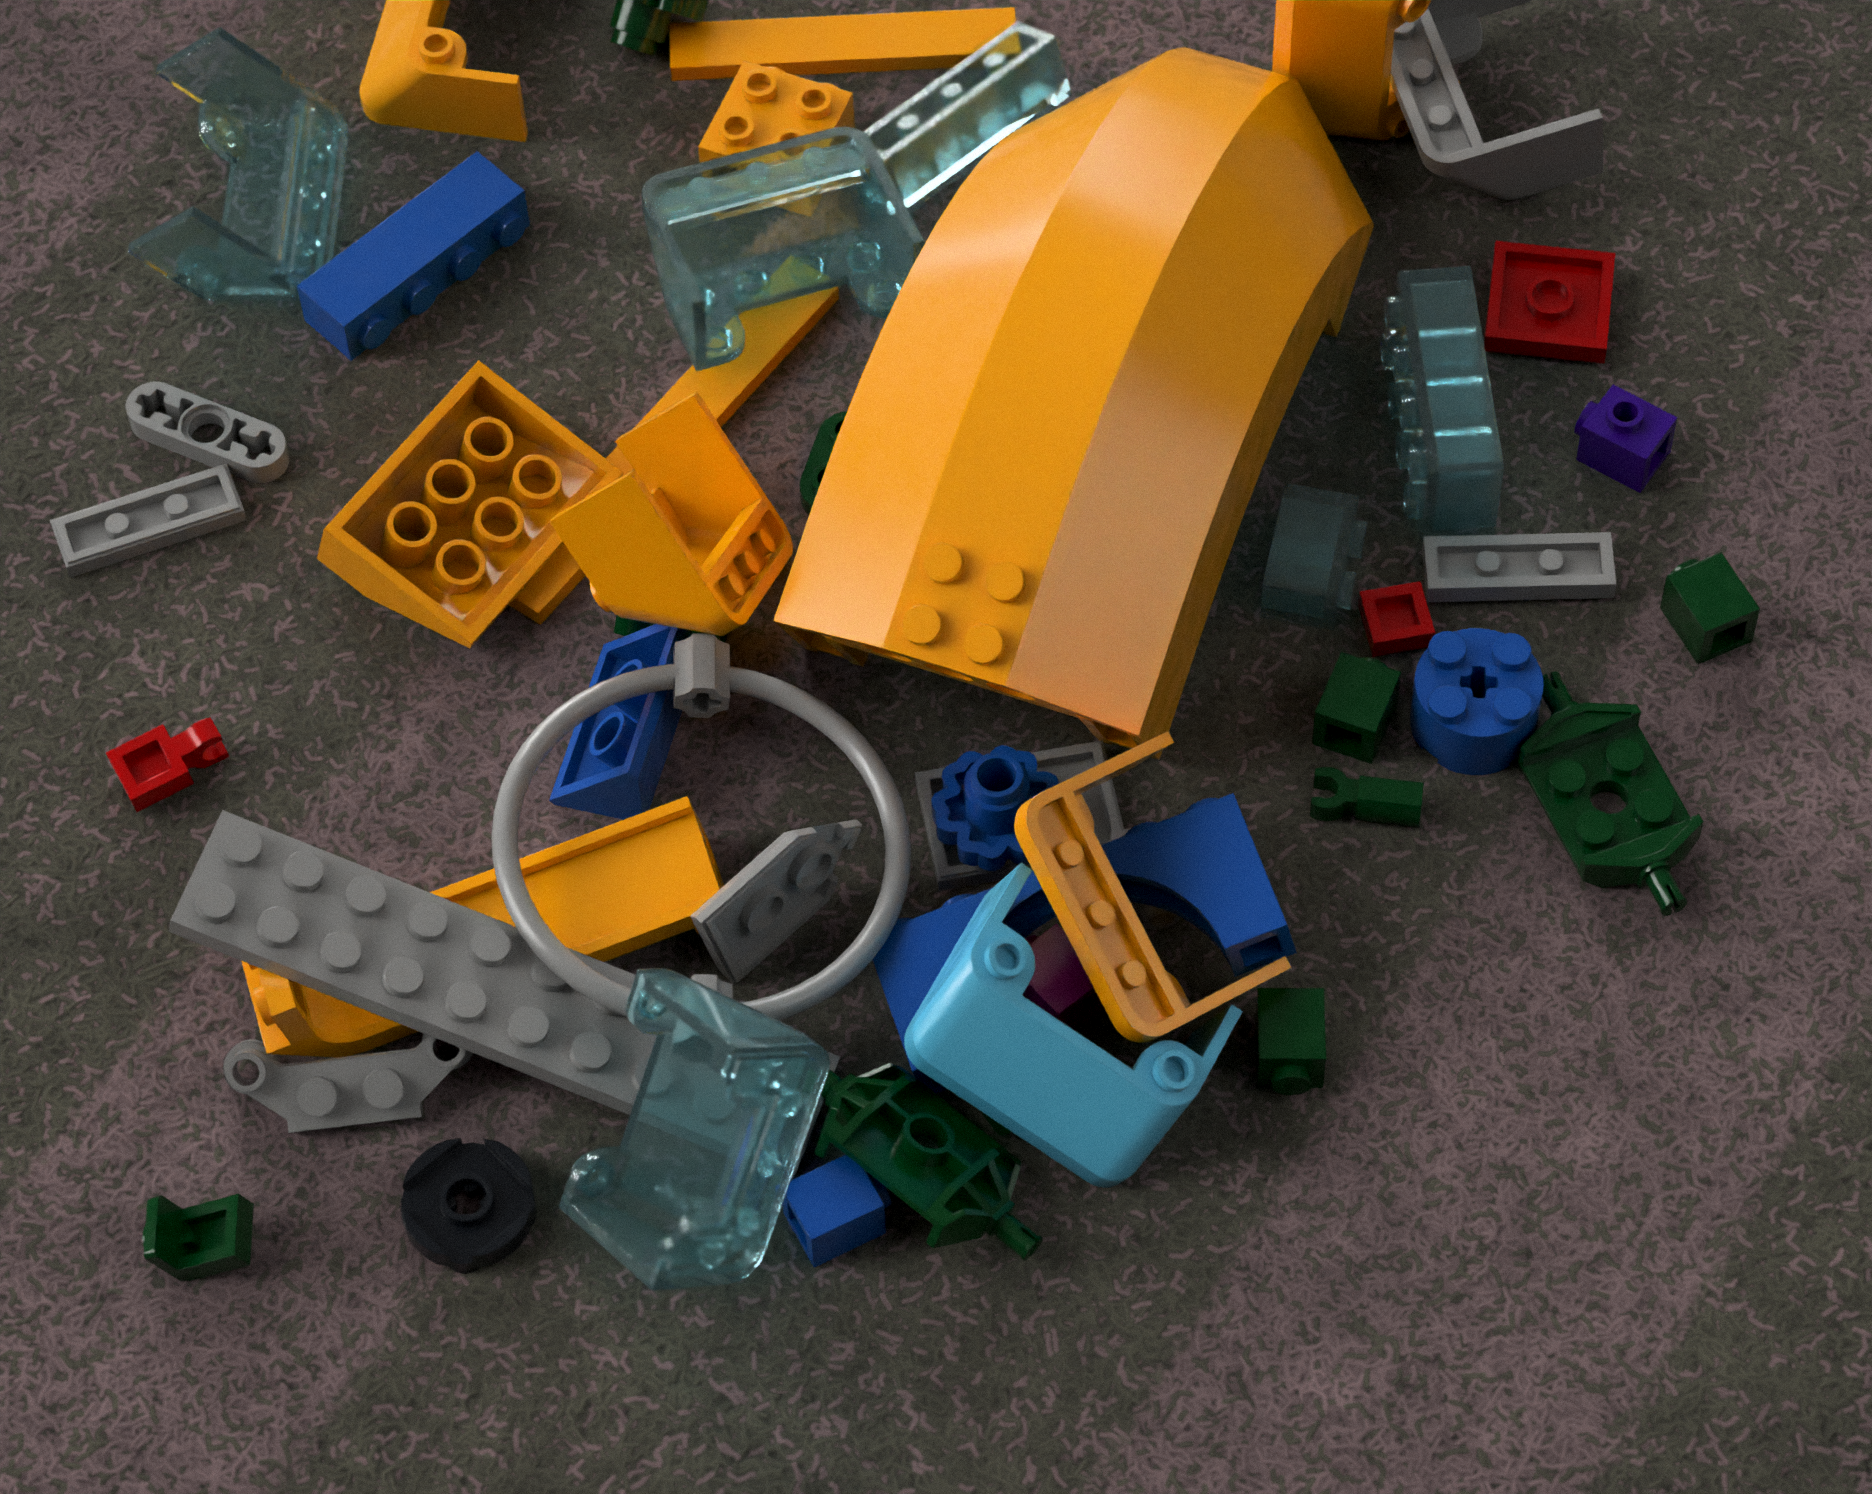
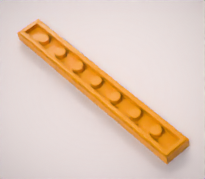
(769, 338)

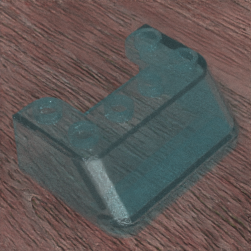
(776, 230)

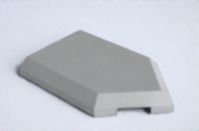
(772, 896)

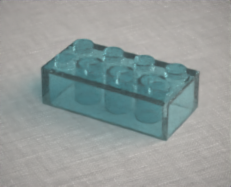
(1442, 403)

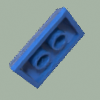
(623, 748)

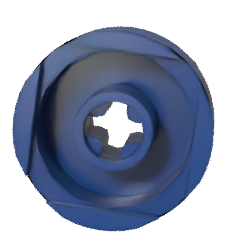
(1476, 699)

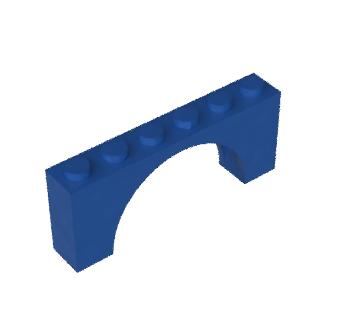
(1188, 864)

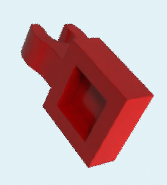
(158, 765)

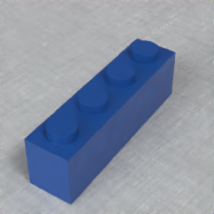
(414, 256)

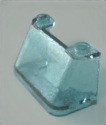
(705, 1141)

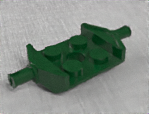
(1603, 750)
(956, 1187)

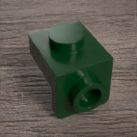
(198, 1238)

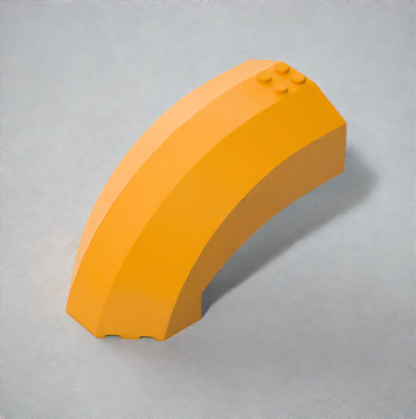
(1084, 395)

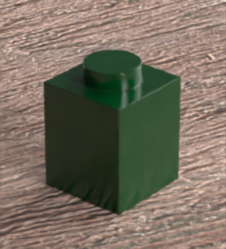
(1709, 607)
(1356, 707)
(1290, 1039)

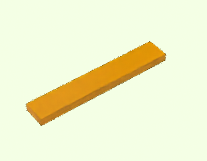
(834, 42)

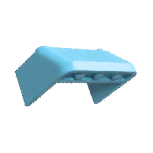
(1037, 1071)

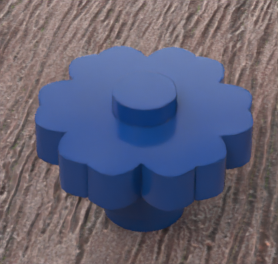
(981, 804)

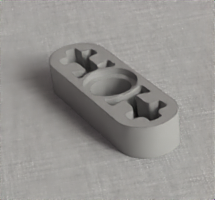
(194, 411)

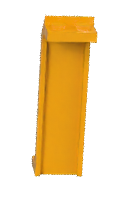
(593, 892)

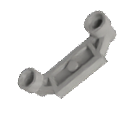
(343, 1088)

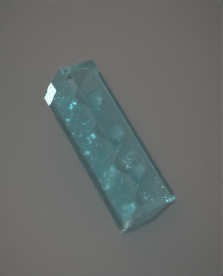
(970, 111)

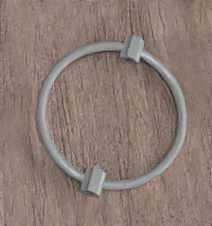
(701, 688)

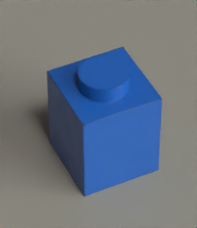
(835, 1209)

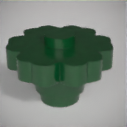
(646, 22)

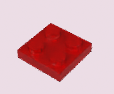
(1549, 302)

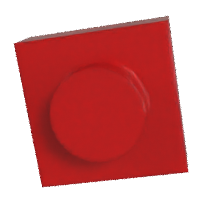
(1396, 618)

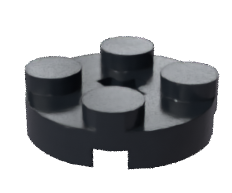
(472, 1168)

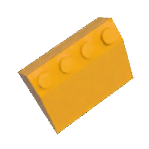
(464, 509)

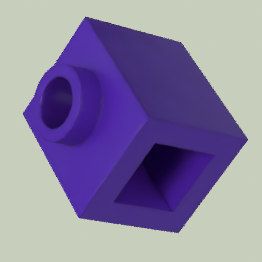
(1624, 437)

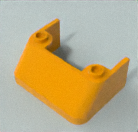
(1345, 61)
(422, 82)
(683, 532)
(1098, 916)

